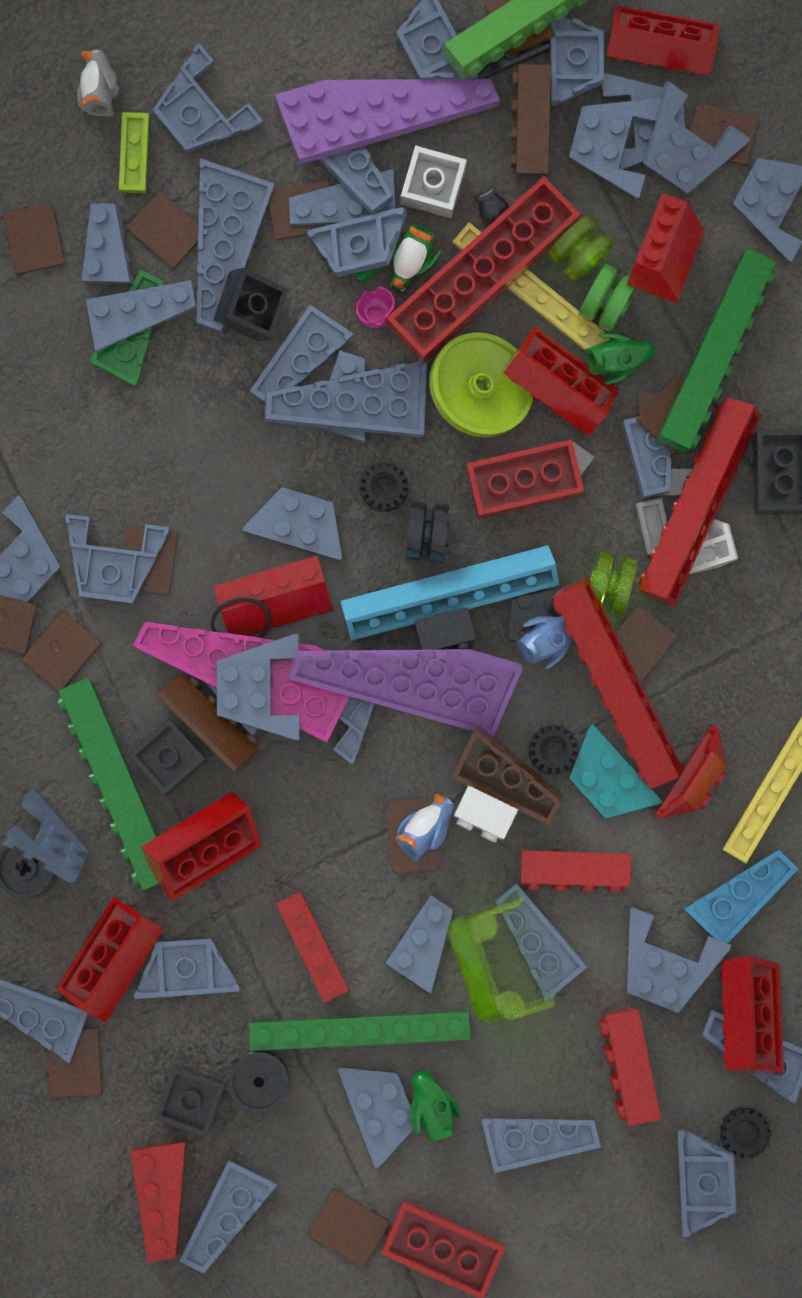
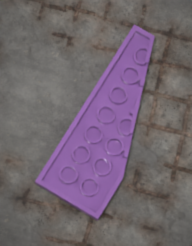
(355, 113)
(440, 685)

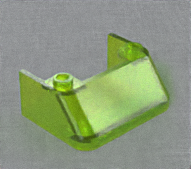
(466, 937)

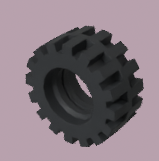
(762, 1135)

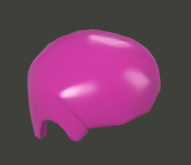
(375, 307)

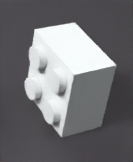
(433, 182)
(485, 814)

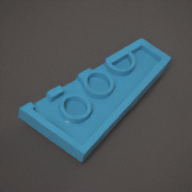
(734, 903)

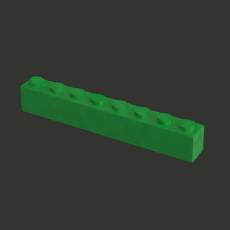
(716, 350)
(111, 775)
(359, 1030)

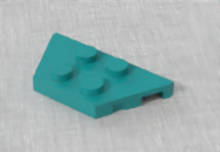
(608, 778)

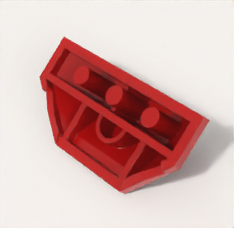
(697, 778)

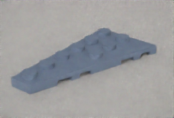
(228, 225)
(366, 401)

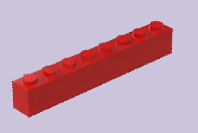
(699, 501)
(618, 683)

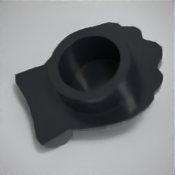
(491, 205)

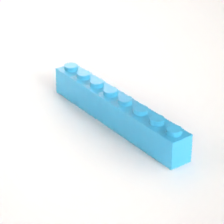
(450, 592)

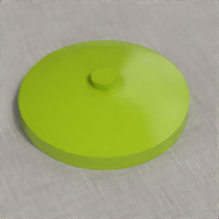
(472, 388)

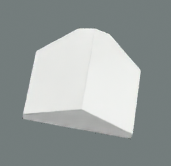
(717, 548)

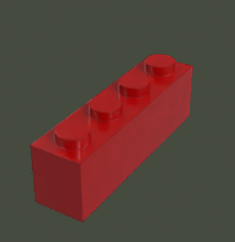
(575, 869)
(312, 947)

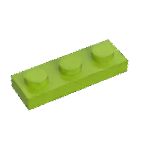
(134, 152)

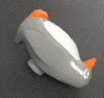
(97, 84)

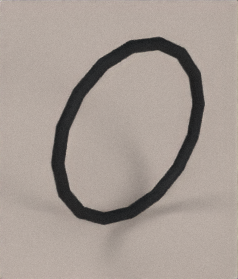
(247, 600)

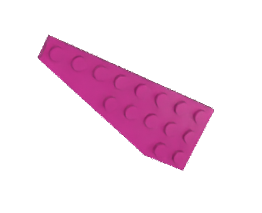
(197, 655)

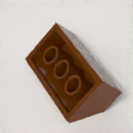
(201, 717)

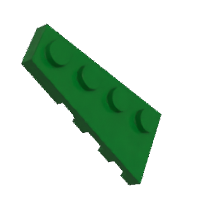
(127, 358)

